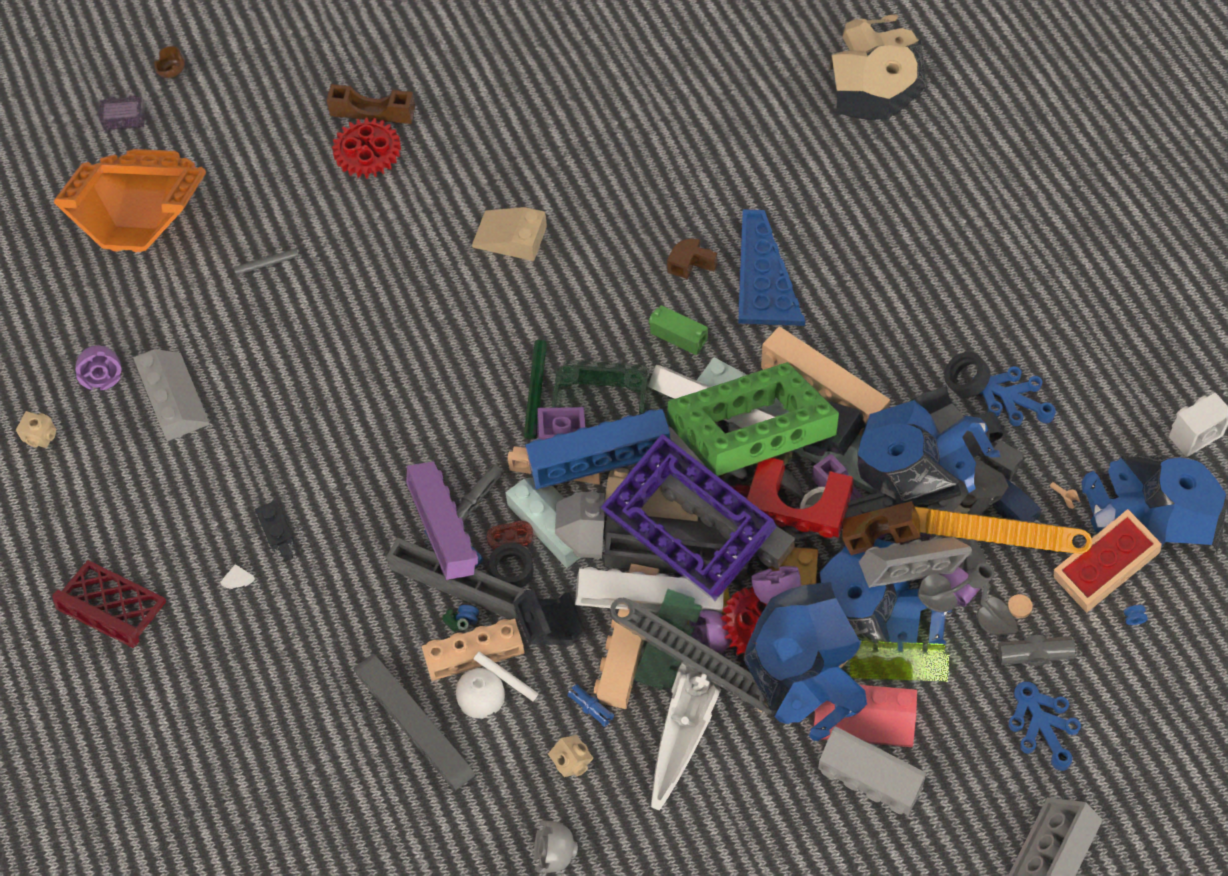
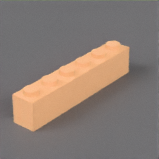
(622, 658)

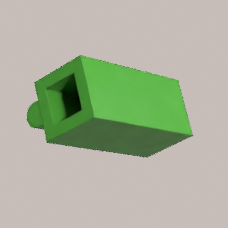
(678, 329)

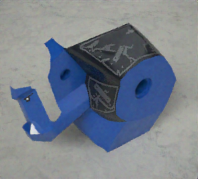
(910, 458)
(1166, 493)
(881, 611)

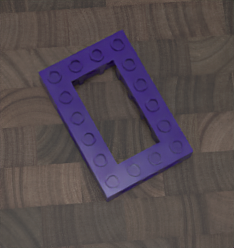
(642, 482)

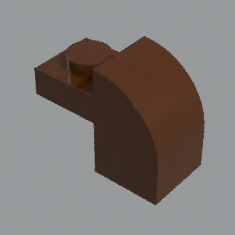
(689, 254)

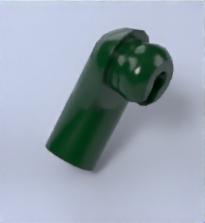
(450, 620)

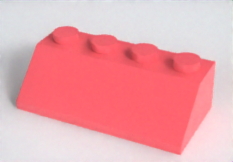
(884, 720)

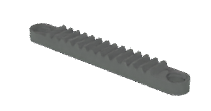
(690, 652)

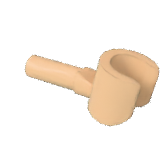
(1068, 496)

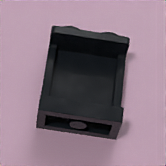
(549, 619)

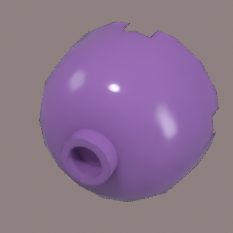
(98, 367)
(769, 583)
(711, 632)

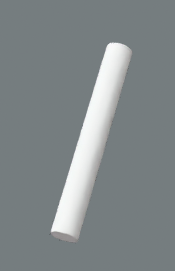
(506, 676)

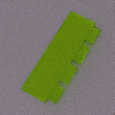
(900, 665)

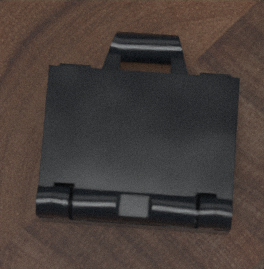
(848, 428)

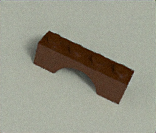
(347, 103)

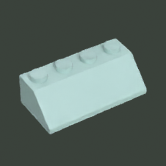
(539, 510)

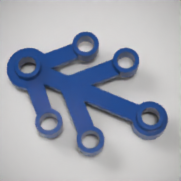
(1012, 395)
(1043, 721)

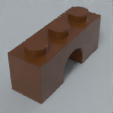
(863, 529)

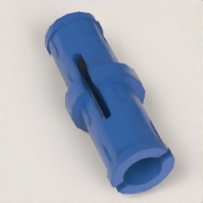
(590, 705)

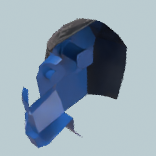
(799, 654)

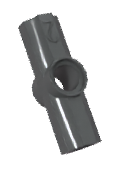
(1036, 650)

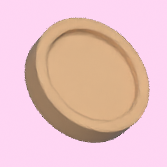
(1020, 606)

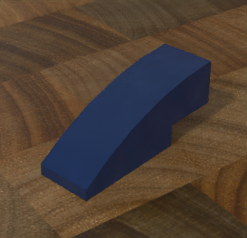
(1017, 505)

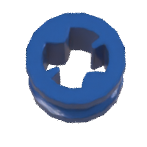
(469, 613)
(1135, 615)

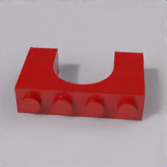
(823, 517)

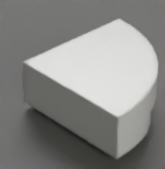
(236, 578)

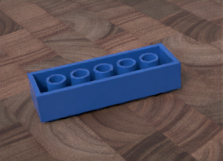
(594, 448)

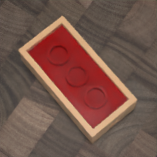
(1110, 561)

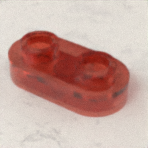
(509, 533)

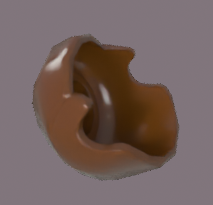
(170, 62)

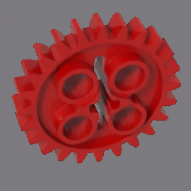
(366, 148)
(741, 617)

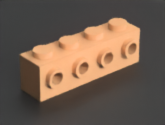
(458, 652)

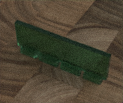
(655, 664)

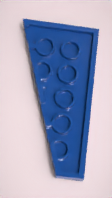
(764, 282)

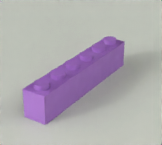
(441, 520)

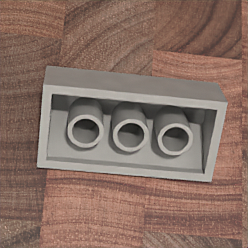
(171, 392)
(912, 560)
(871, 771)
(1058, 839)

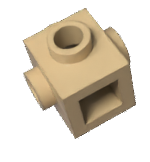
(36, 429)
(571, 756)

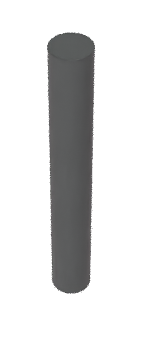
(266, 261)

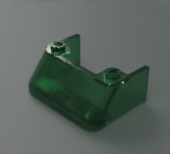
(632, 376)

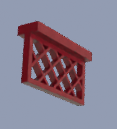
(102, 621)

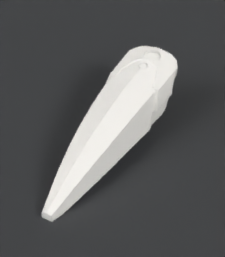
(683, 728)

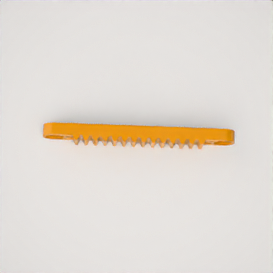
(1001, 530)

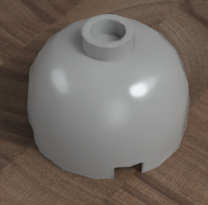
(554, 847)

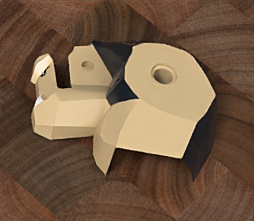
(879, 71)

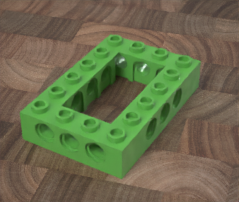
(807, 421)

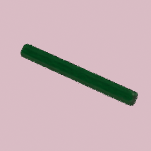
(535, 389)

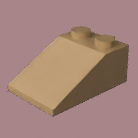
(511, 232)

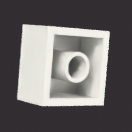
(1199, 424)

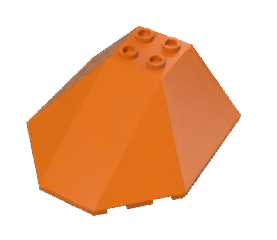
(129, 197)

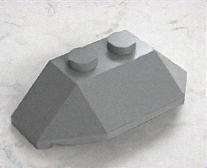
(581, 523)

